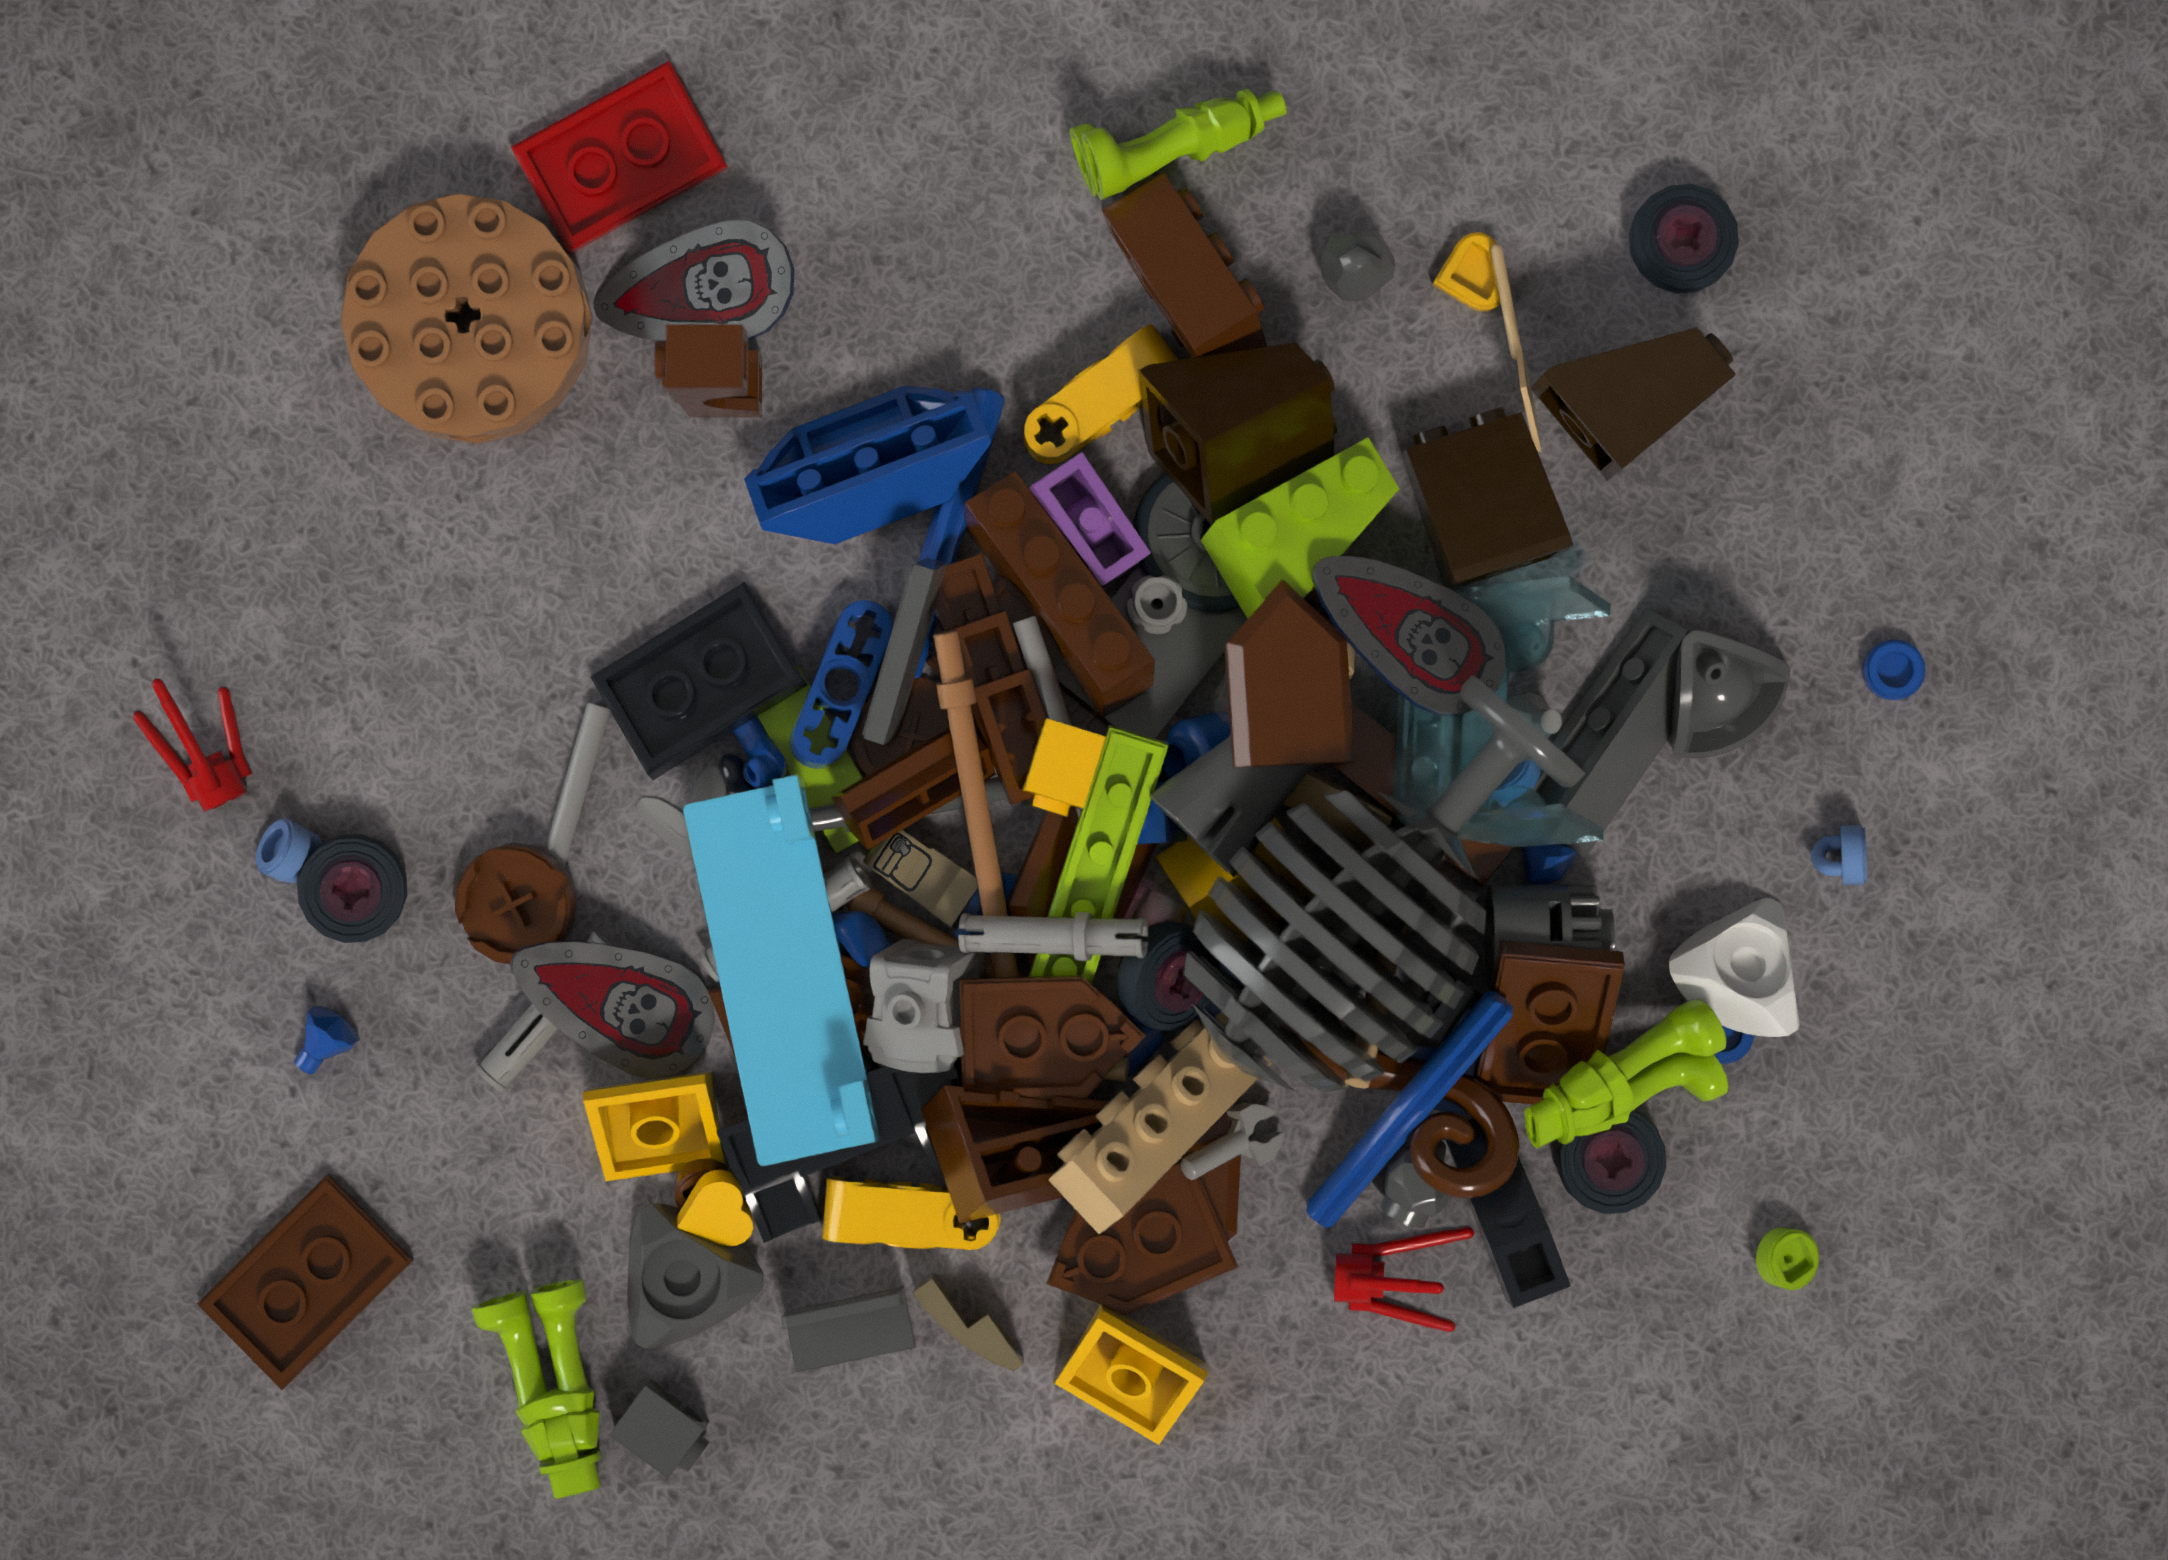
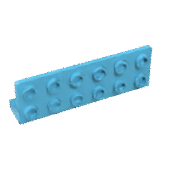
(781, 972)

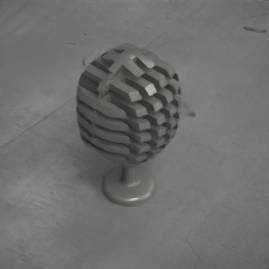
(1353, 919)

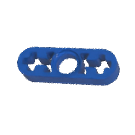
(873, 650)

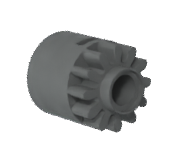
(1545, 916)

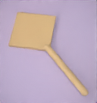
(1514, 340)

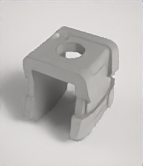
(918, 1005)

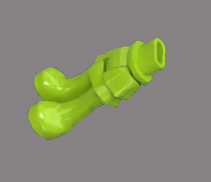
(1193, 132)
(1612, 1086)
(557, 1421)

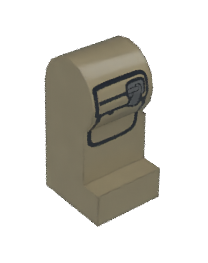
(924, 875)

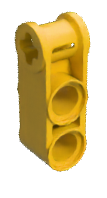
(1096, 397)
(897, 1216)

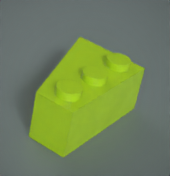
(1299, 525)

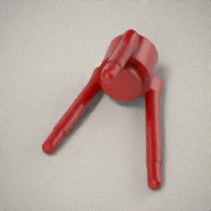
(210, 777)
(1361, 1279)

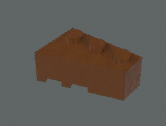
(1185, 269)
(1003, 1146)

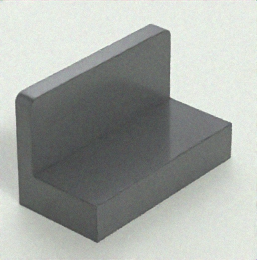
(849, 1329)

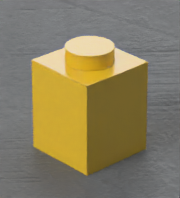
(1063, 767)

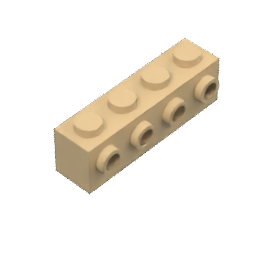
(1150, 1129)

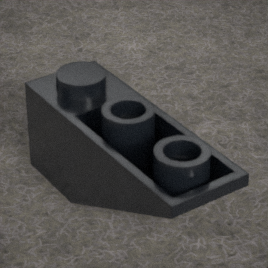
(1513, 1230)

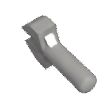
(1236, 1142)

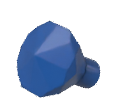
(1547, 862)
(325, 1037)

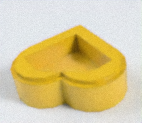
(1470, 273)
(717, 1210)

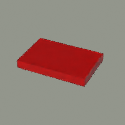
(619, 157)

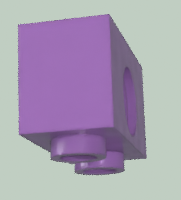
(1090, 519)

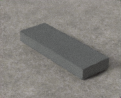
(904, 650)

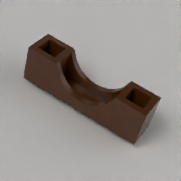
(710, 370)
(1086, 624)

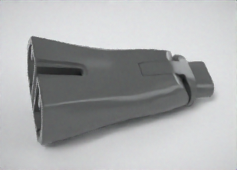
(1225, 804)

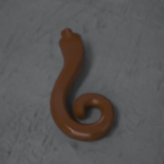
(1470, 1096)

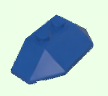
(869, 464)

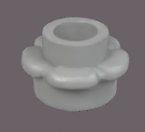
(1160, 588)

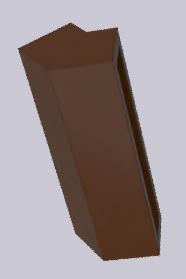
(905, 790)

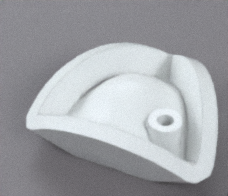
(1742, 970)

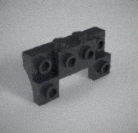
(780, 1191)

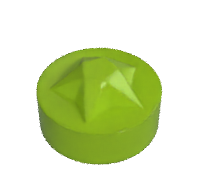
(1787, 1258)

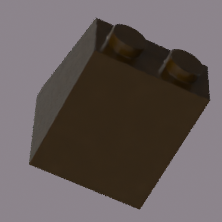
(1633, 394)
(1237, 422)
(1485, 498)

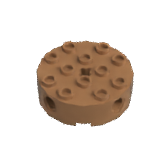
(421, 278)

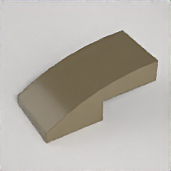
(981, 1335)

